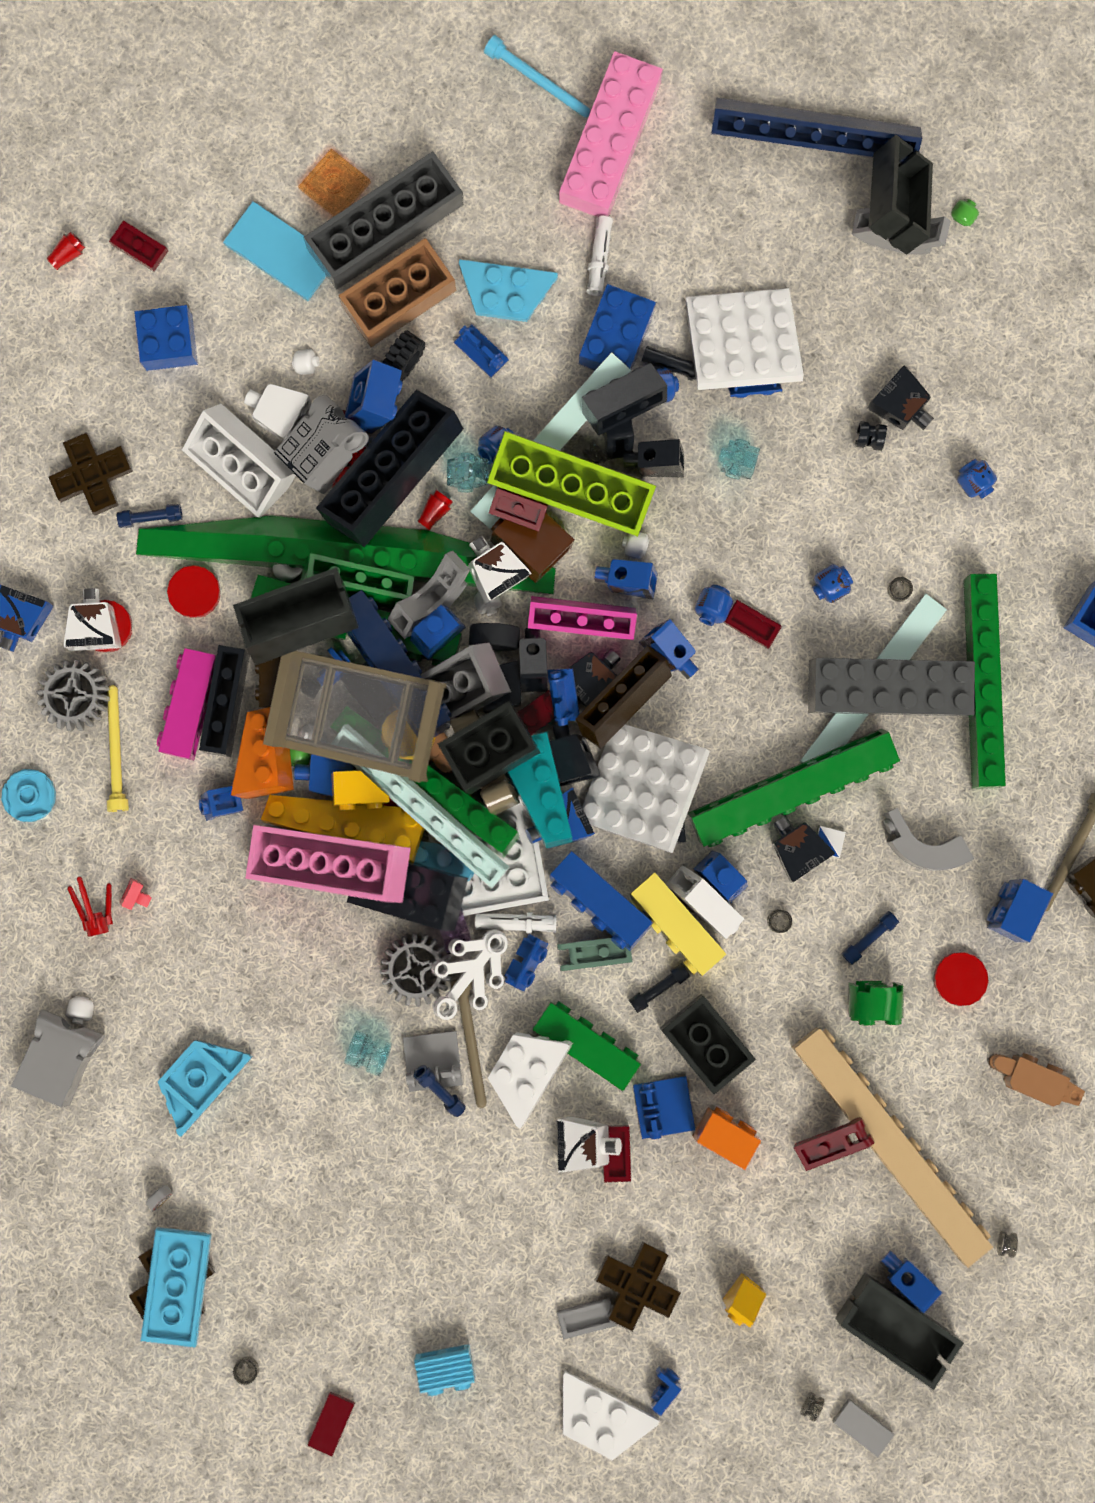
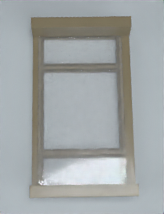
(354, 714)

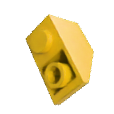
(354, 789)
(744, 1301)

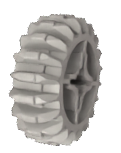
(73, 705)
(394, 978)

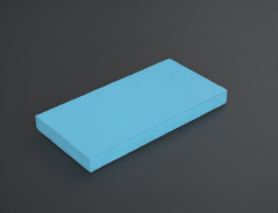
(276, 250)
(176, 1287)

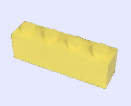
(678, 925)

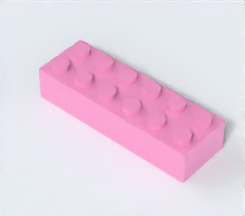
(610, 135)
(328, 863)

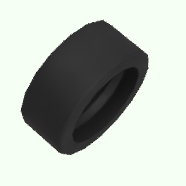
(500, 636)

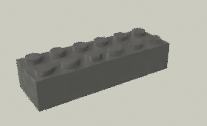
(384, 220)
(891, 687)

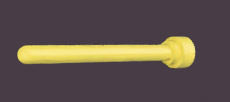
(117, 799)

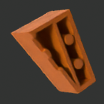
(260, 767)

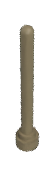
(1073, 851)
(471, 1046)

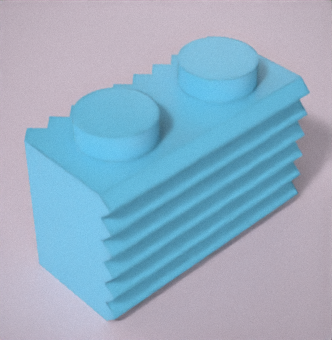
(445, 1369)

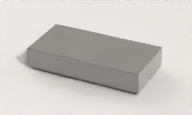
(585, 1318)
(863, 1428)

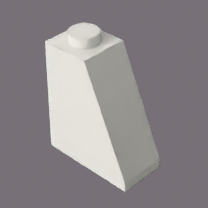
(705, 901)

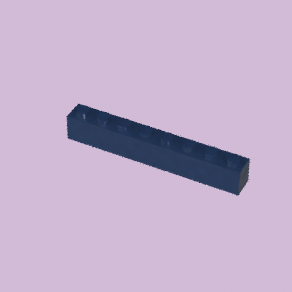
(808, 128)

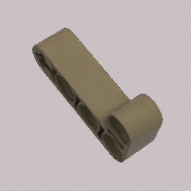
(498, 794)

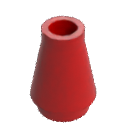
(66, 250)
(434, 509)

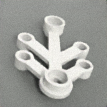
(472, 970)

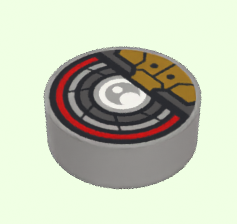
(159, 1197)

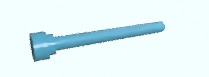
(496, 49)

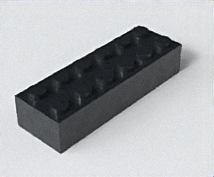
(390, 468)

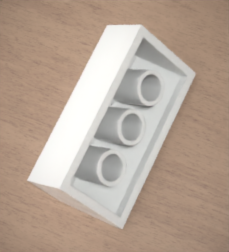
(238, 459)

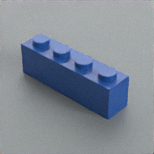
(600, 901)

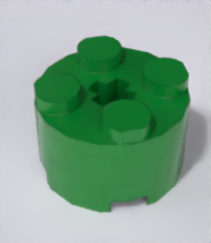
(875, 1002)

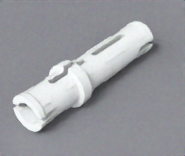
(598, 265)
(516, 922)

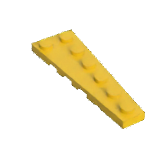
(320, 817)

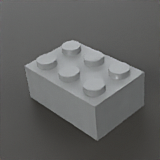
(471, 679)

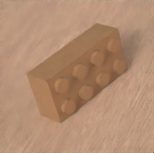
(398, 292)

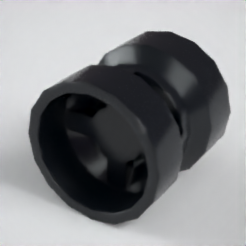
(871, 435)

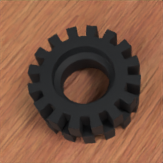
(405, 353)

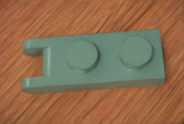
(594, 954)

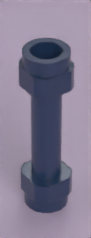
(127, 518)
(887, 922)
(452, 1103)

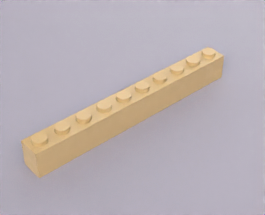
(893, 1148)

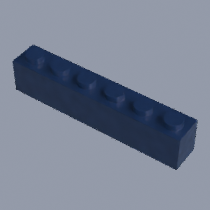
(382, 649)

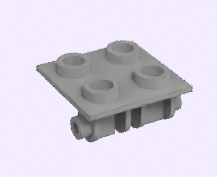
(438, 1053)

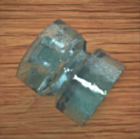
(368, 1053)

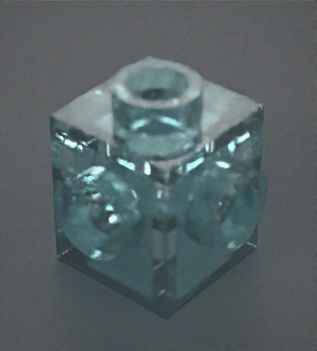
(745, 461)
(467, 472)

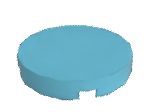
(36, 792)

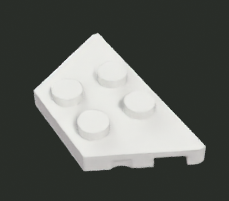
(525, 1072)
(601, 1419)

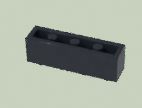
(224, 701)

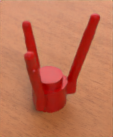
(92, 923)

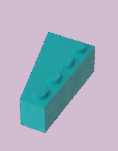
(541, 794)

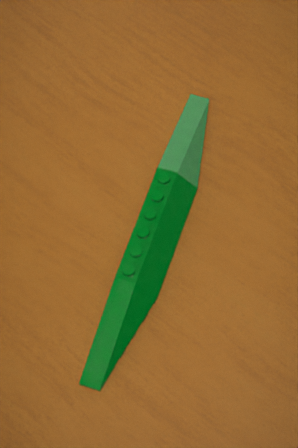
(290, 541)

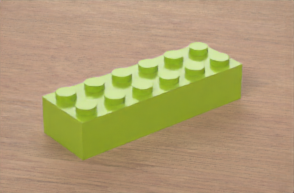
(570, 483)

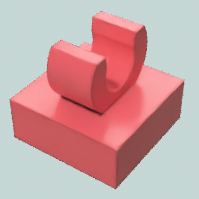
(133, 894)

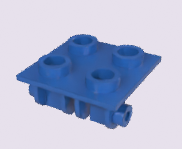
(664, 1107)

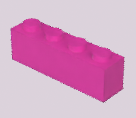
(582, 617)
(188, 705)

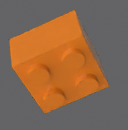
(726, 1138)

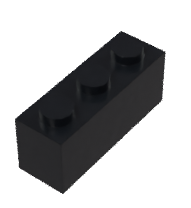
(624, 399)

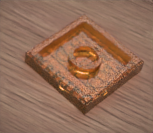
(334, 183)

